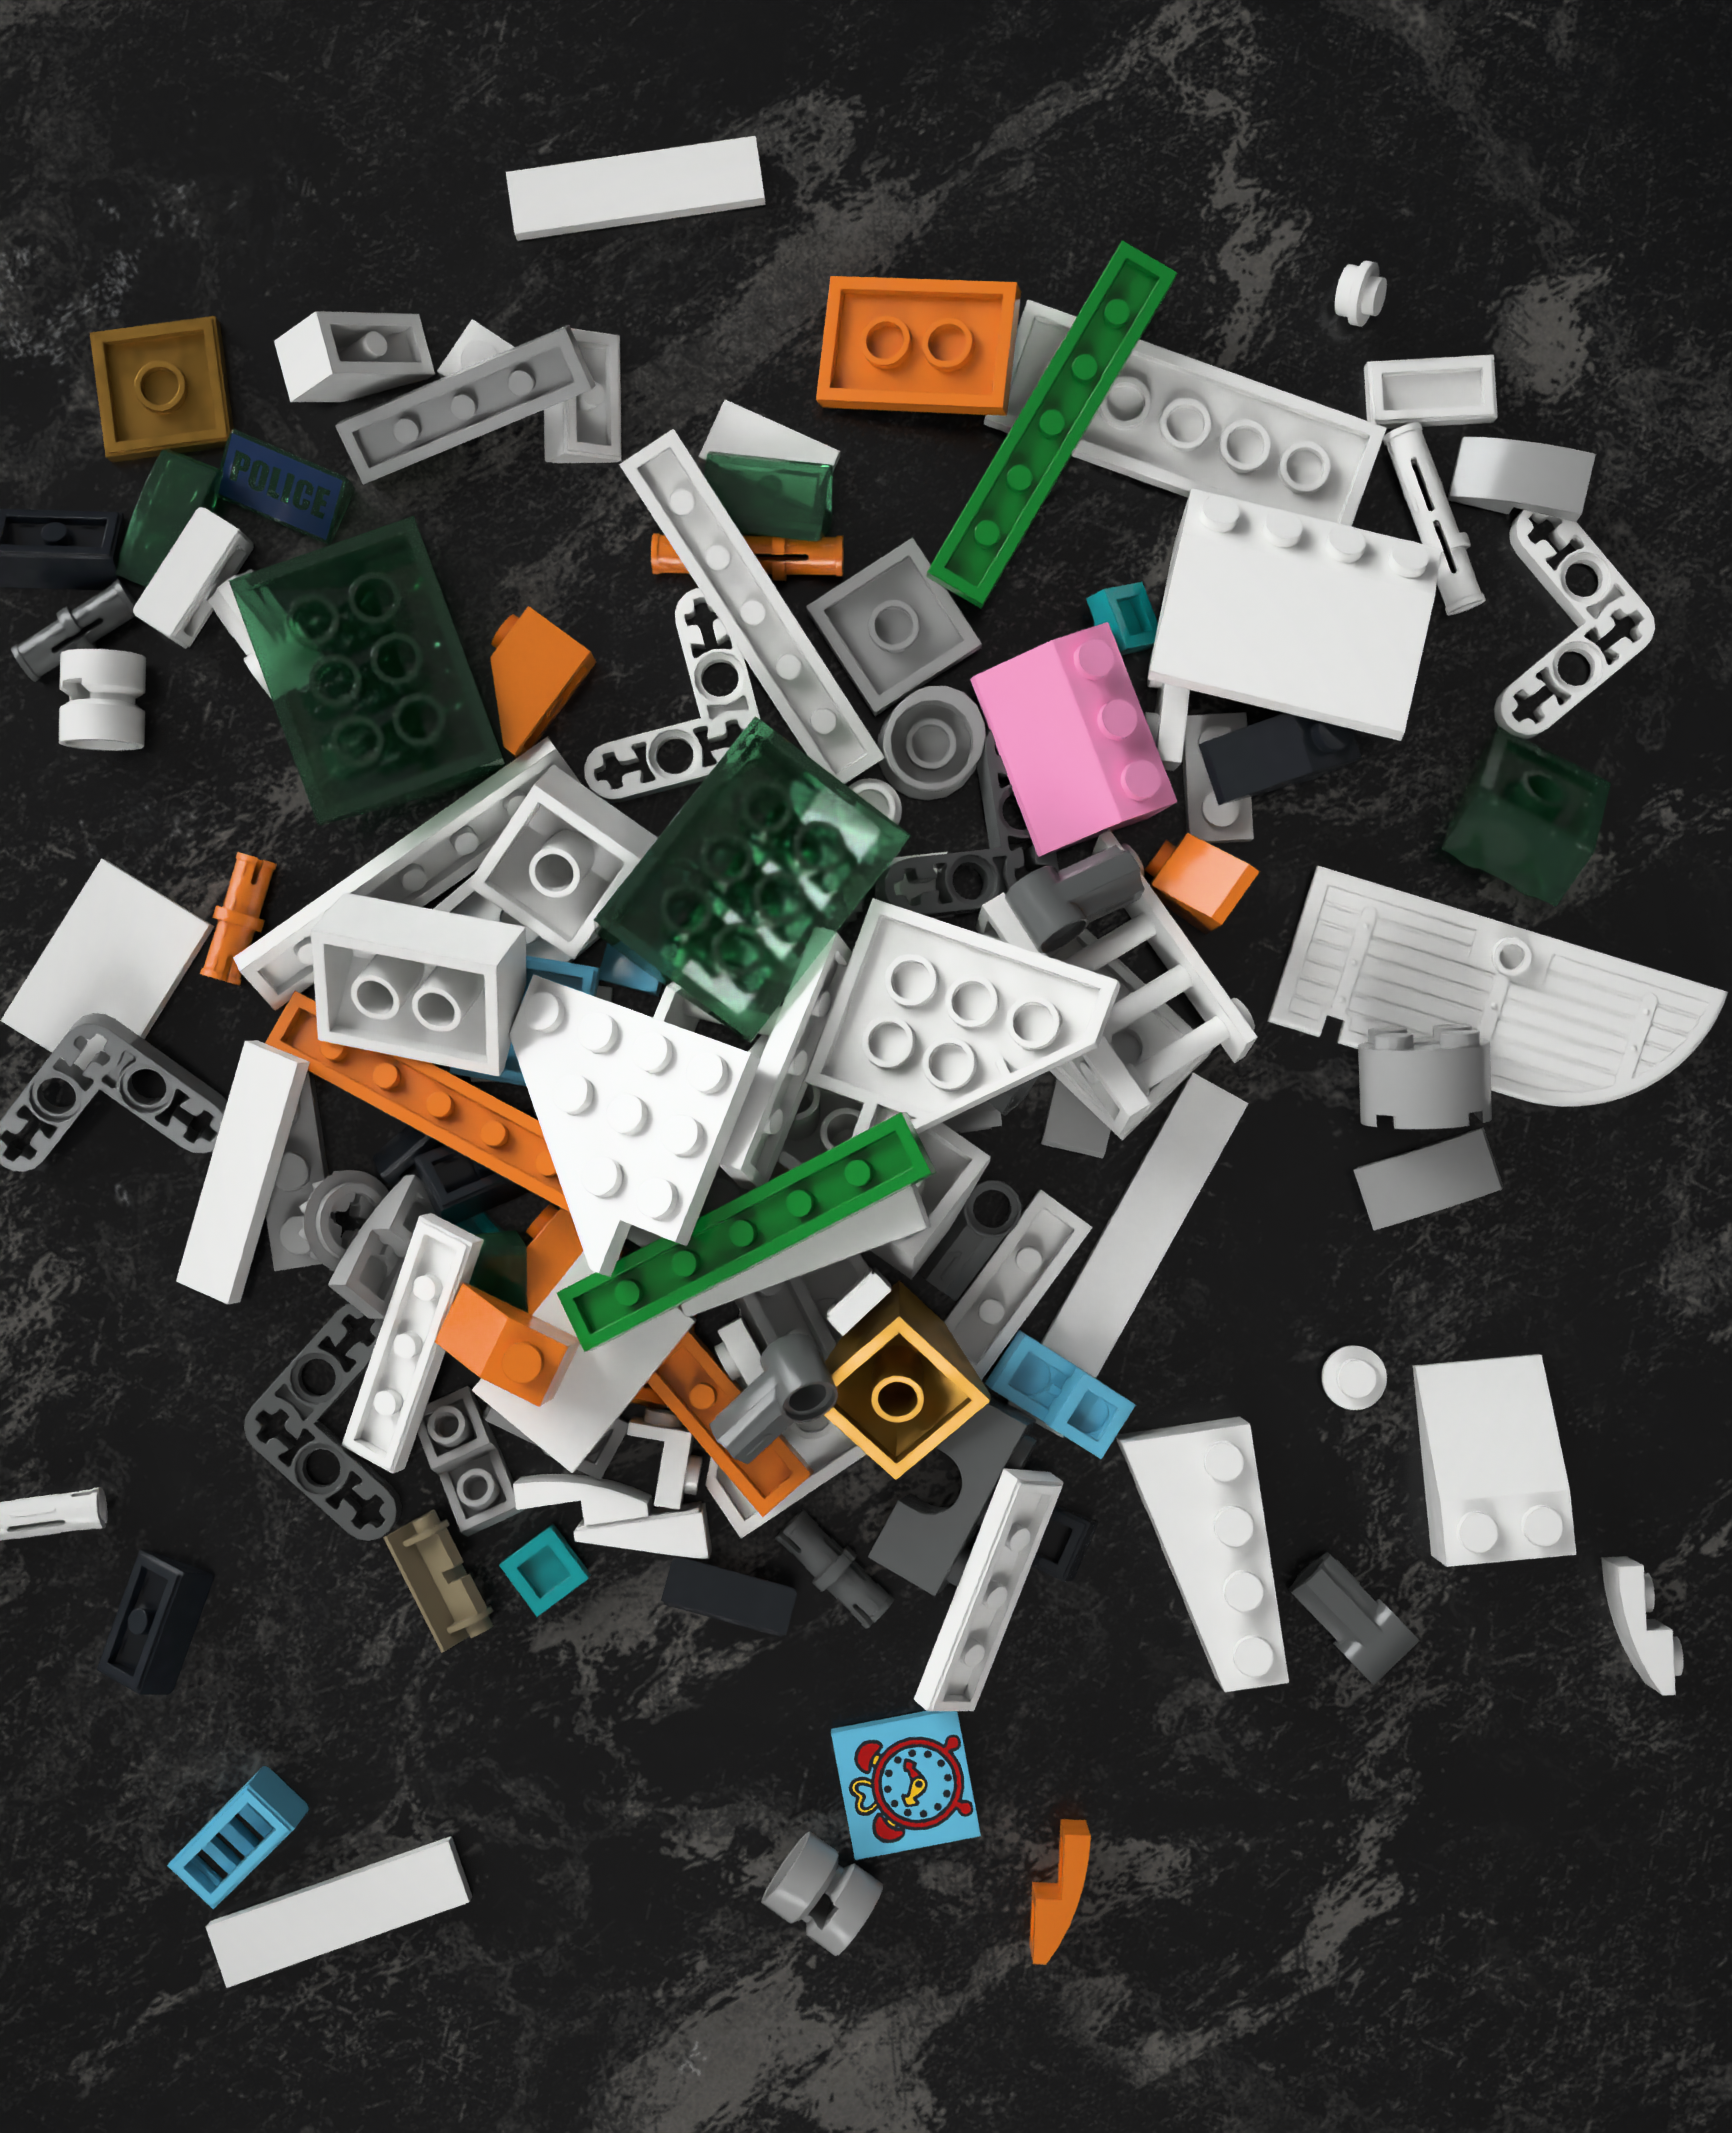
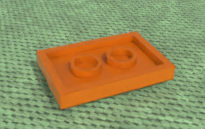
(919, 345)

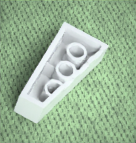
(1212, 1529)

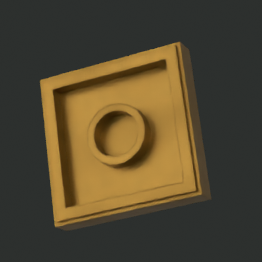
(162, 388)

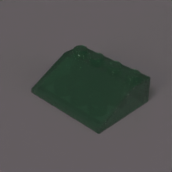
(368, 673)
(750, 880)

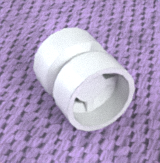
(102, 699)

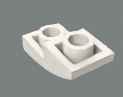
(1646, 1641)

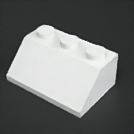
(418, 982)

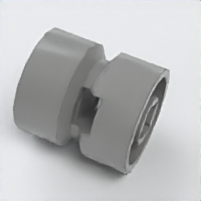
(822, 1893)

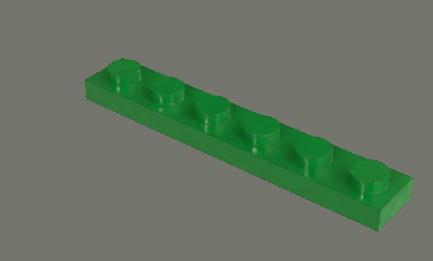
(1051, 424)
(748, 1231)

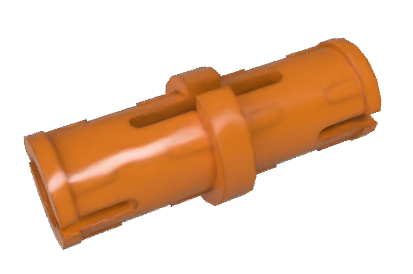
(238, 917)

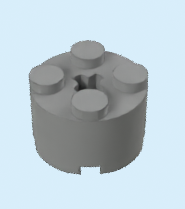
(1425, 1078)

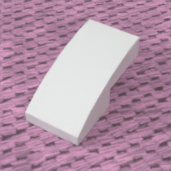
(600, 1500)

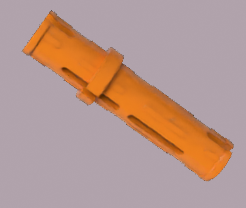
(823, 558)

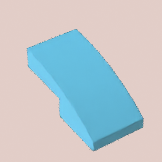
(1060, 1394)

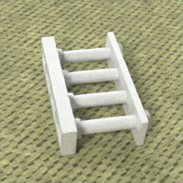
(780, 1077)
(1122, 1088)

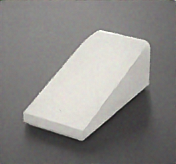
(663, 1532)

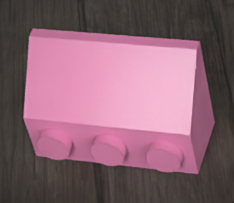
(1073, 739)

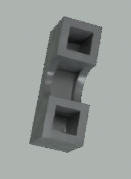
(931, 1541)

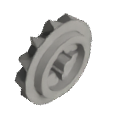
(332, 1195)

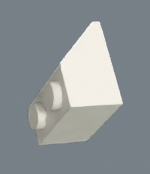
(561, 860)

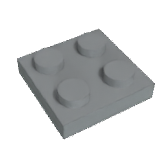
(893, 627)

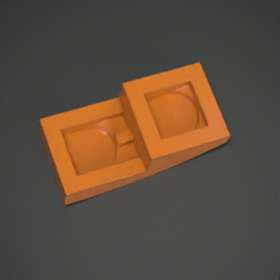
(1056, 1903)

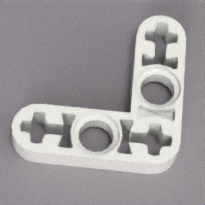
(1589, 613)
(715, 715)

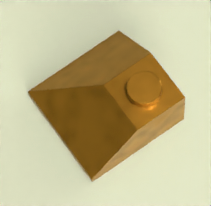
(902, 1382)

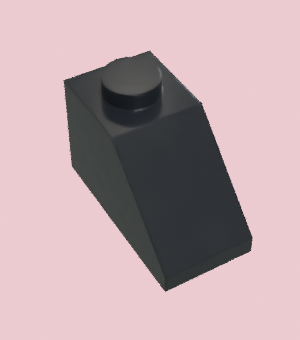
(1275, 755)

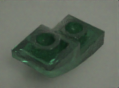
(163, 510)

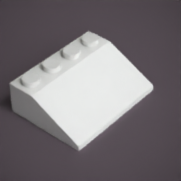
(1295, 614)

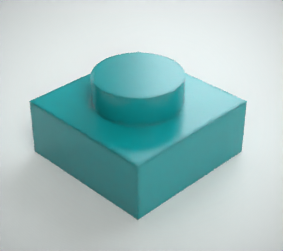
(1128, 614)
(545, 1570)

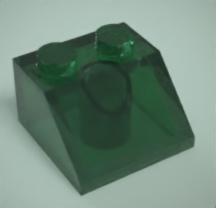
(1528, 817)

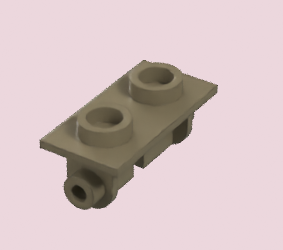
(438, 1580)

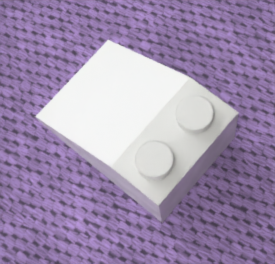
(1492, 1462)

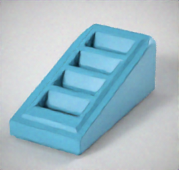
(268, 1807)

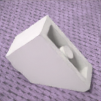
(352, 355)

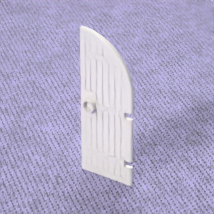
(1556, 1014)

